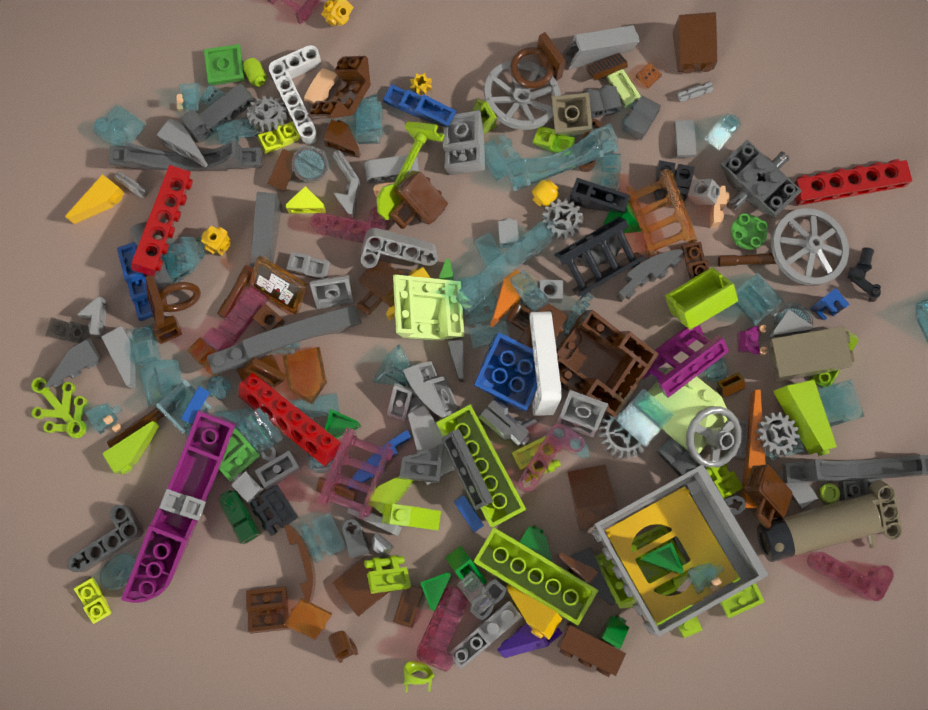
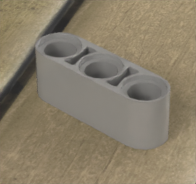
(386, 168)

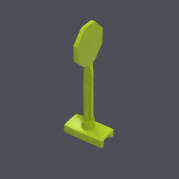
(387, 199)

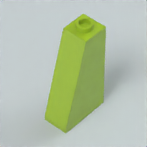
(805, 407)

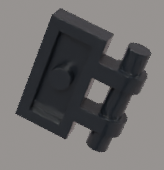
(279, 507)

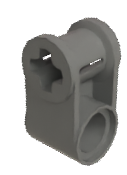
(357, 542)

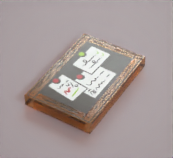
(278, 285)

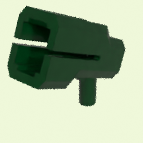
(239, 517)

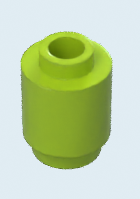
(254, 72)

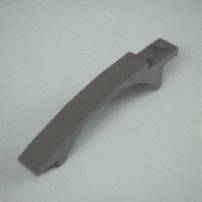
(218, 159)
(267, 342)
(830, 471)

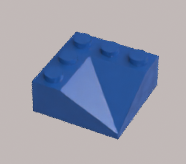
(508, 372)

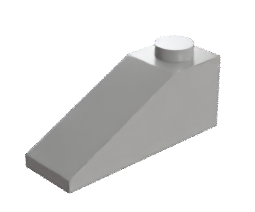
(177, 138)
(122, 352)

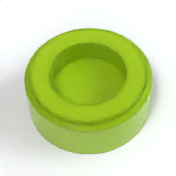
(828, 493)

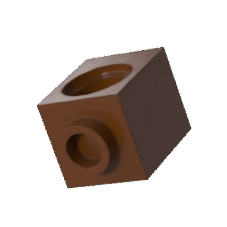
(265, 313)

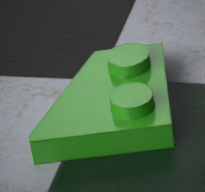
(238, 456)

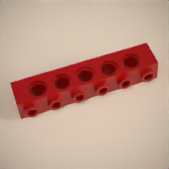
(897, 169)
(173, 178)
(289, 419)

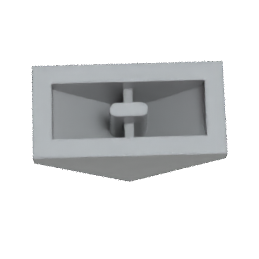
(790, 325)

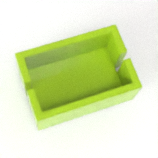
(701, 298)

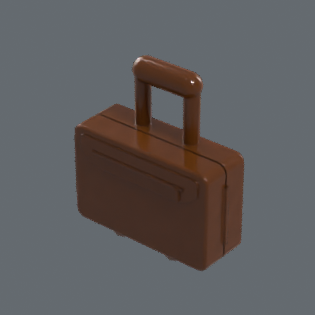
(421, 199)
(379, 283)
(557, 316)
(768, 493)

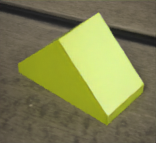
(305, 203)

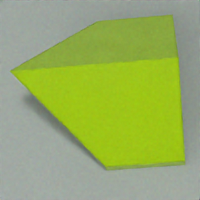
(488, 117)

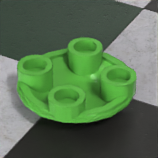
(749, 231)

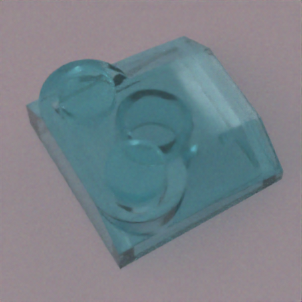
(118, 126)
(841, 403)

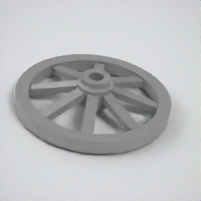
(520, 96)
(809, 248)

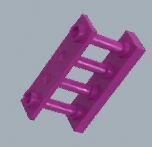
(692, 366)

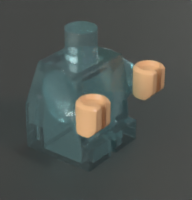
(188, 97)
(103, 417)
(705, 576)

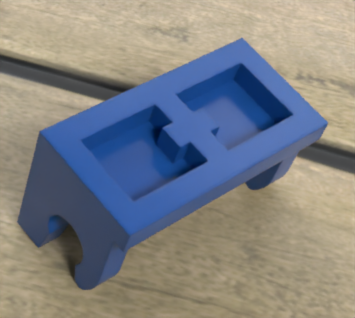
(833, 302)

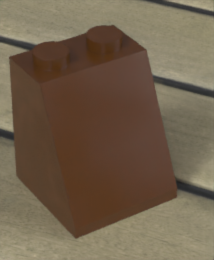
(695, 42)

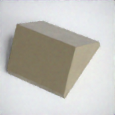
(572, 114)

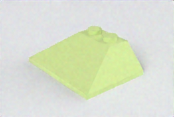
(427, 308)
(685, 405)

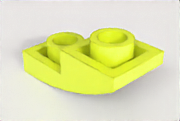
(278, 138)
(93, 600)

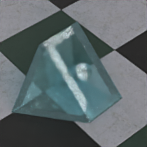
(392, 368)

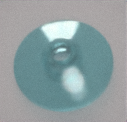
(117, 571)

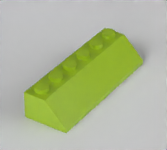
(505, 497)
(535, 576)

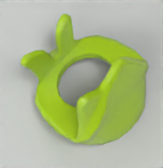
(413, 666)

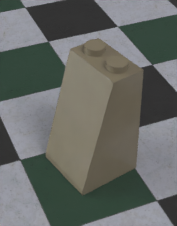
(810, 353)

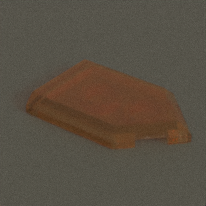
(305, 373)

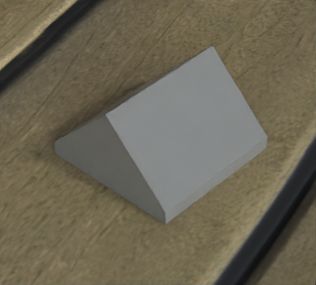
(332, 291)

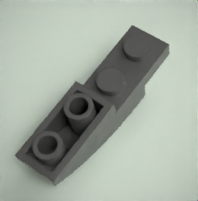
(653, 268)

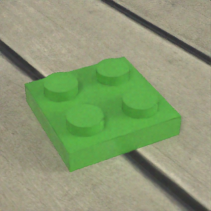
(224, 64)

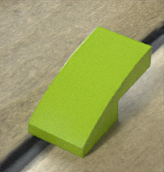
(553, 142)

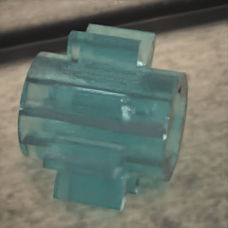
(219, 387)

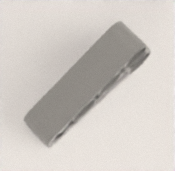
(424, 252)

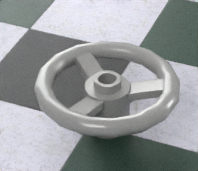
(715, 437)

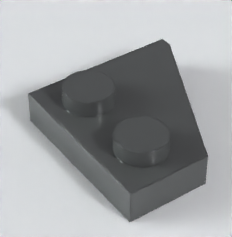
(423, 465)

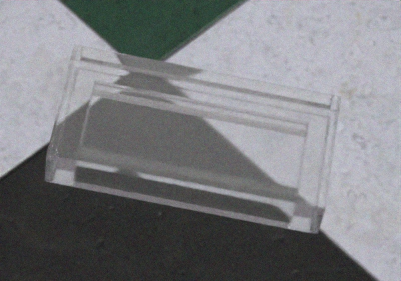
(476, 592)

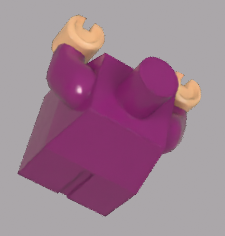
(749, 340)

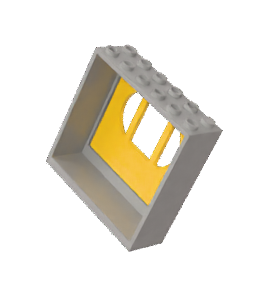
(689, 526)

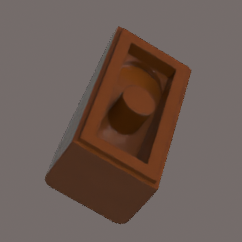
(582, 570)

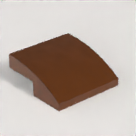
(355, 588)
(267, 609)

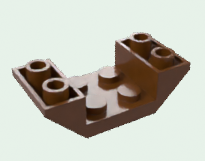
(350, 92)

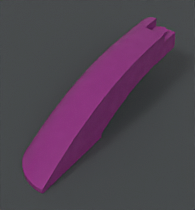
(170, 532)

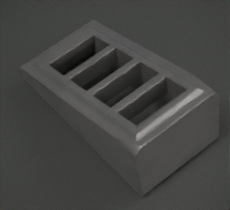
(457, 354)
(381, 545)

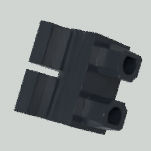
(682, 176)

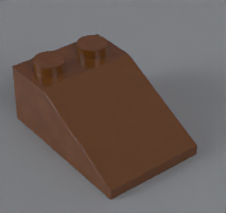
(591, 495)

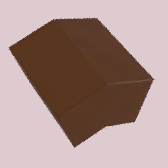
(169, 331)
(730, 385)

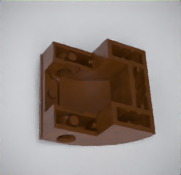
(602, 361)

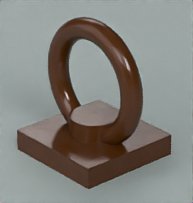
(549, 58)
(158, 300)

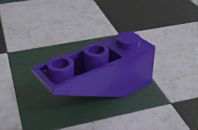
(525, 641)

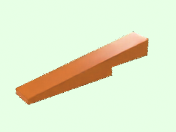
(754, 454)

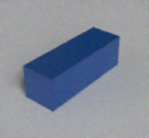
(195, 404)
(469, 513)

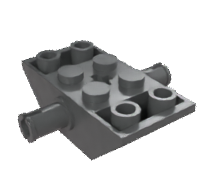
(749, 165)

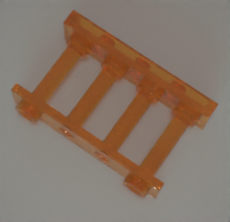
(680, 215)

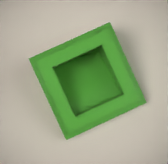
(446, 273)

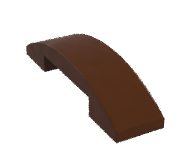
(295, 537)

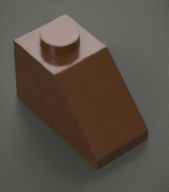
(341, 138)

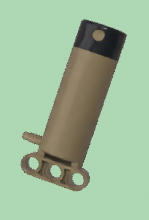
(833, 524)

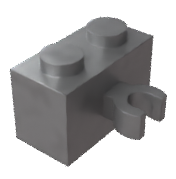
(278, 468)

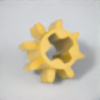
(421, 84)

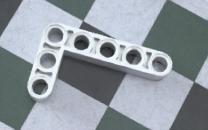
(291, 94)
(546, 364)

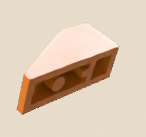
(506, 299)

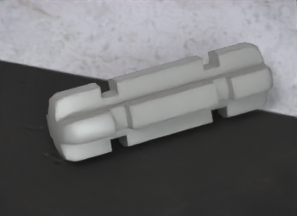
(695, 91)
(344, 165)
(131, 184)

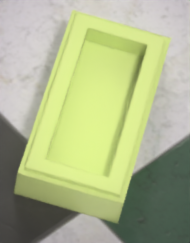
(625, 87)

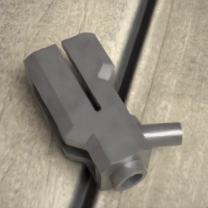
(505, 426)

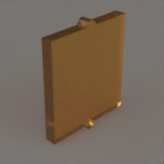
(308, 618)

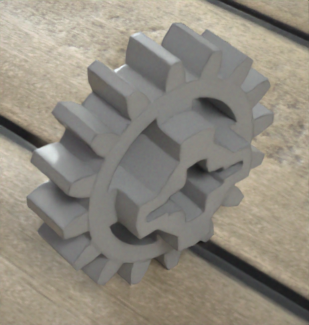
(267, 113)
(568, 212)
(784, 435)

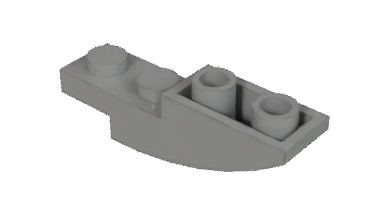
(485, 634)

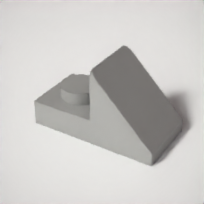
(349, 201)
(97, 313)

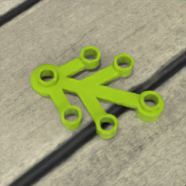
(61, 410)

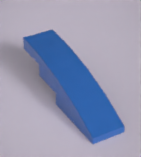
(419, 106)
(136, 282)
(363, 476)

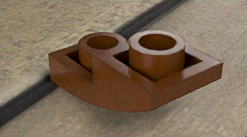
(282, 171)
(694, 259)

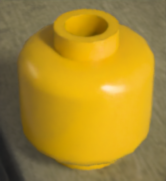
(545, 192)

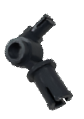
(859, 272)

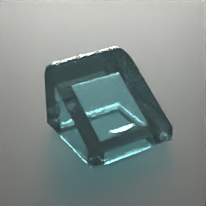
(716, 371)

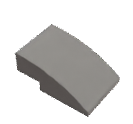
(464, 144)
(431, 390)
(582, 413)

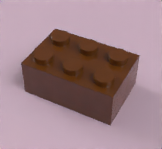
(590, 651)

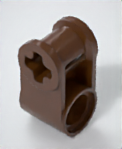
(342, 645)

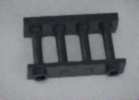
(583, 247)

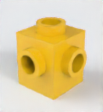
(337, 12)
(216, 240)

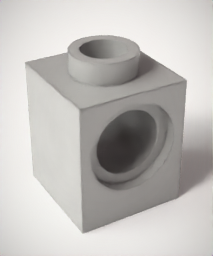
(704, 192)
(507, 232)
(556, 286)
(247, 486)

